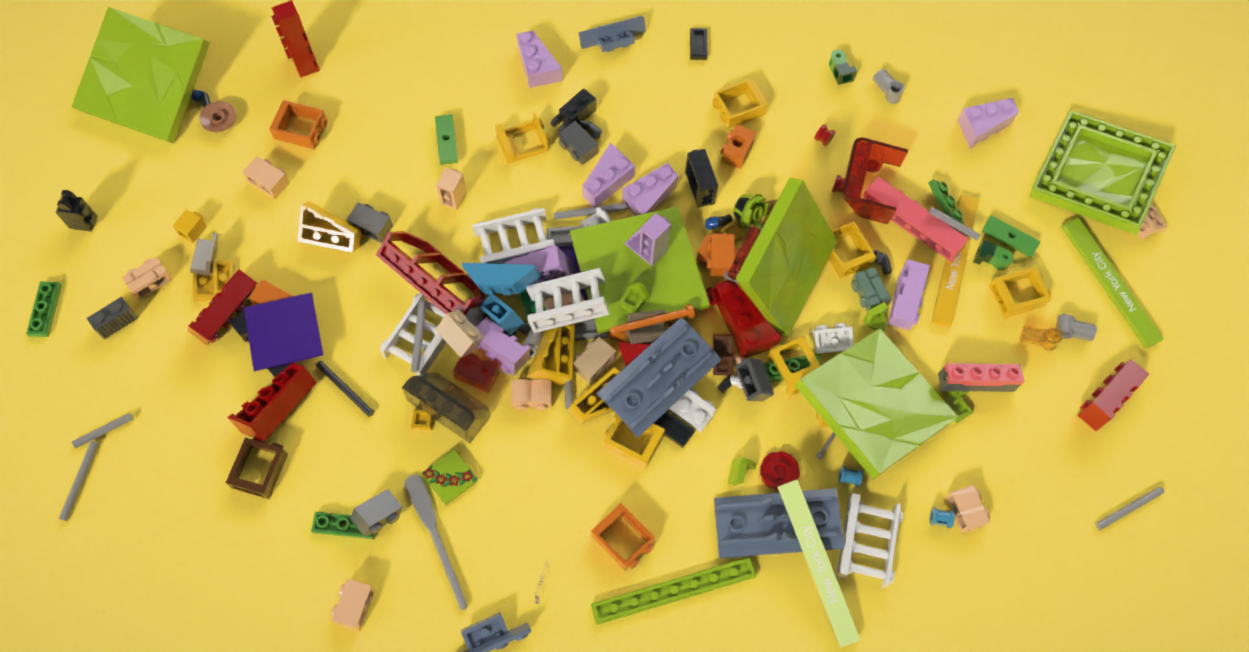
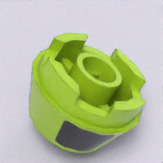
(750, 209)

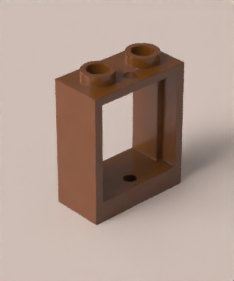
(271, 478)

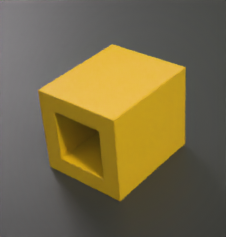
(189, 225)

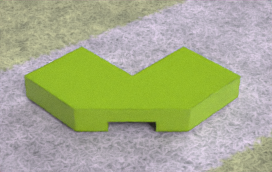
(958, 404)

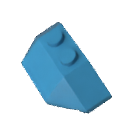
(502, 278)

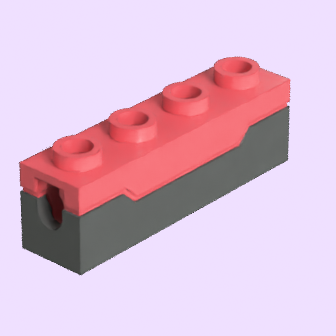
(981, 377)

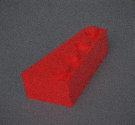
(222, 307)

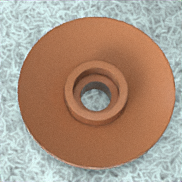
(213, 112)

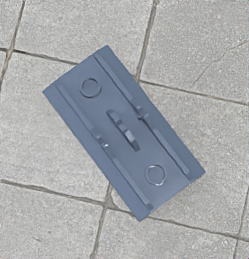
(659, 376)
(762, 526)

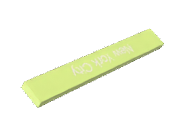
(818, 563)

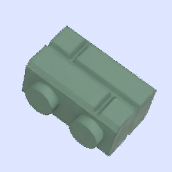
(870, 289)

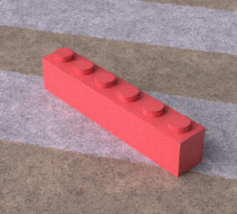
(917, 220)

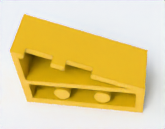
(326, 229)
(554, 356)
(590, 405)

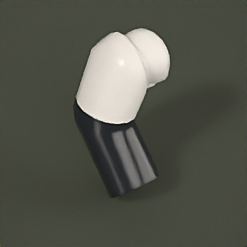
(728, 382)

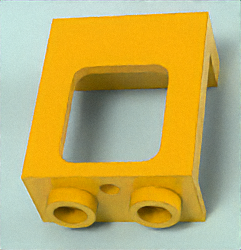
(508, 146)
(792, 378)

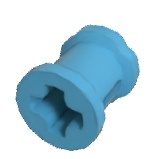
(850, 476)
(941, 517)

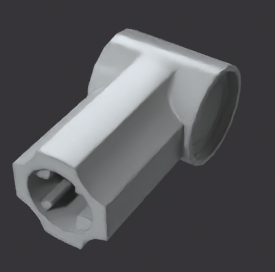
(892, 88)
(1072, 328)

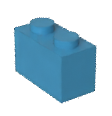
(501, 314)

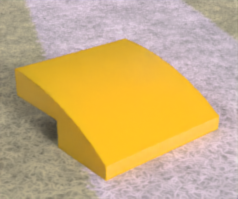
(206, 286)

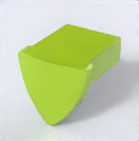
(634, 297)
(876, 317)
(738, 470)

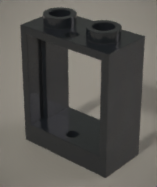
(701, 178)

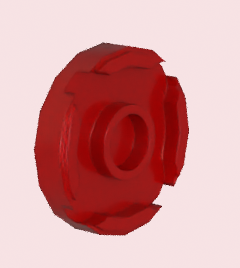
(778, 469)

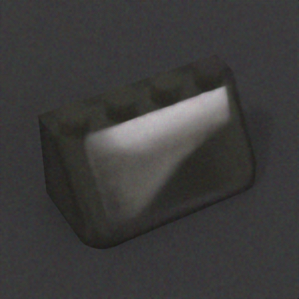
(447, 404)

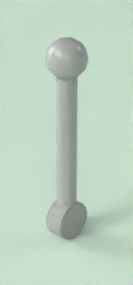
(820, 455)

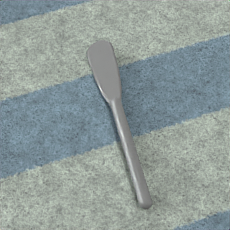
(423, 505)

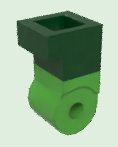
(840, 68)
(993, 255)

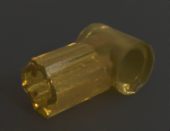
(1040, 337)

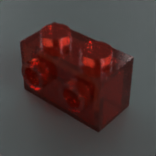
(476, 372)

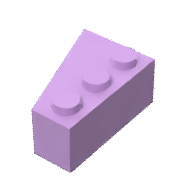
(537, 61)
(986, 119)
(607, 176)
(650, 191)
(651, 239)
(550, 263)
(908, 295)
(502, 348)

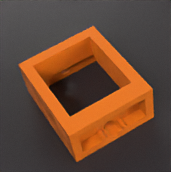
(283, 117)
(610, 520)

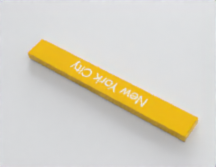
(953, 272)

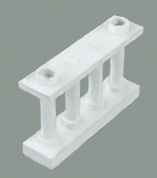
(501, 225)
(572, 313)
(431, 349)
(853, 526)

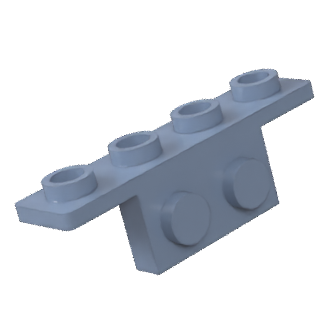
(613, 35)
(492, 634)

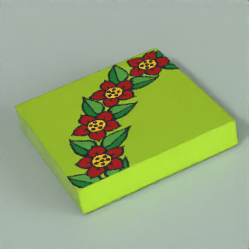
(449, 477)

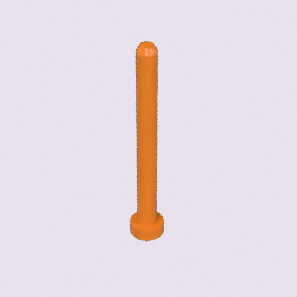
(688, 311)

